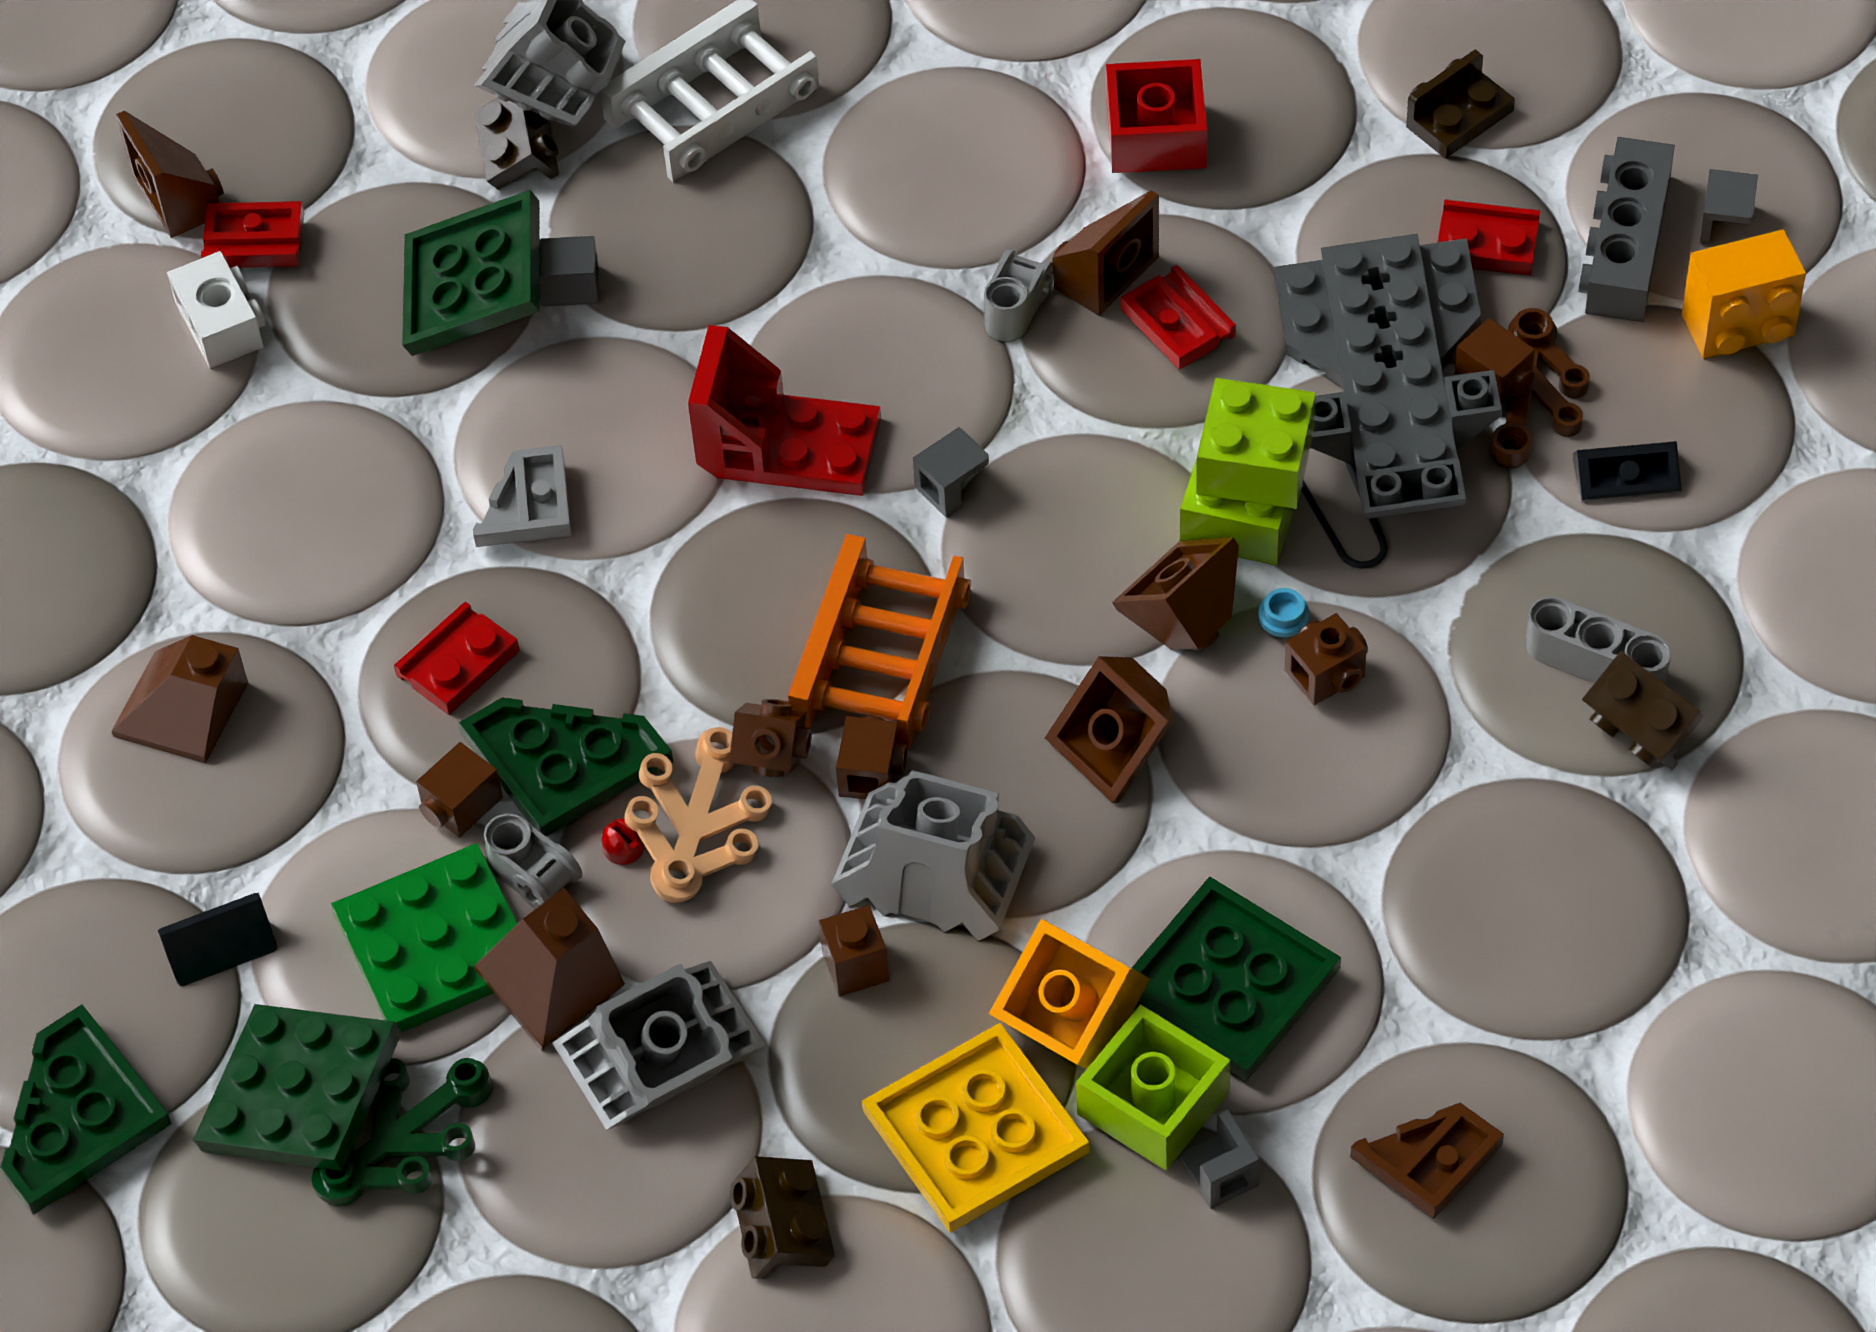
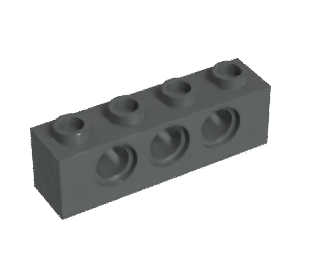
(1628, 230)

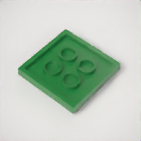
(425, 934)

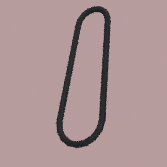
(1333, 538)

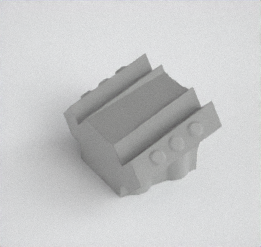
(552, 59)
(935, 854)
(657, 1042)

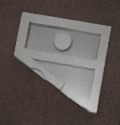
(528, 500)

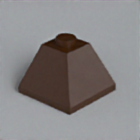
(168, 176)
(1109, 254)
(1185, 594)
(184, 698)
(1112, 724)
(551, 969)

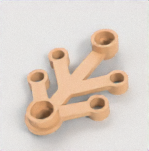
(694, 821)

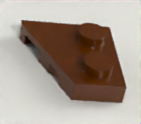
(1431, 1156)

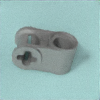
(1015, 295)
(535, 866)

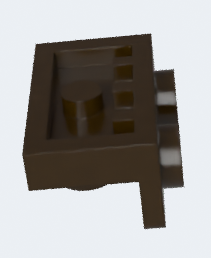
(1457, 105)

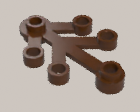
(1514, 433)

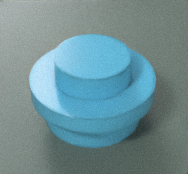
(1283, 612)

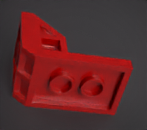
(761, 436)

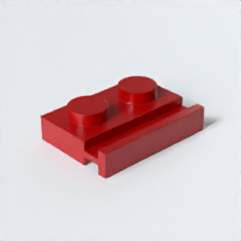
(254, 233)
(1496, 235)
(1177, 317)
(457, 658)

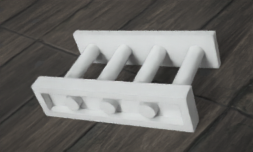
(688, 57)

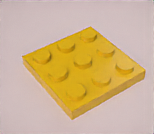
(975, 1127)

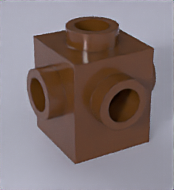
(1326, 658)
(770, 737)

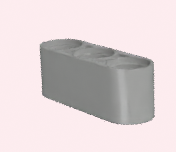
(1580, 632)

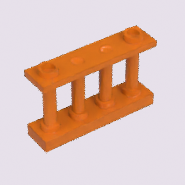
(842, 610)

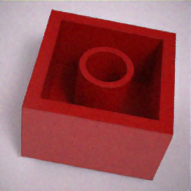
(1156, 116)

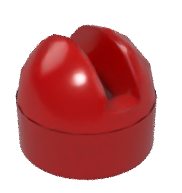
(616, 848)

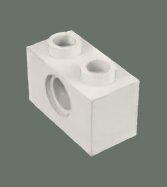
(216, 309)

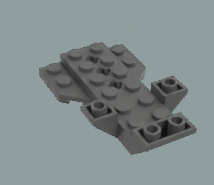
(1384, 330)

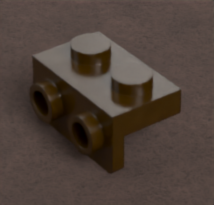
(514, 142)
(1643, 709)
(781, 1215)

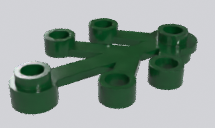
(398, 1135)

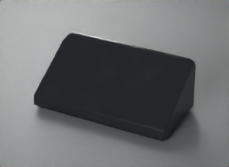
(1627, 470)
(218, 939)

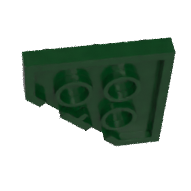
(560, 757)
(76, 1111)

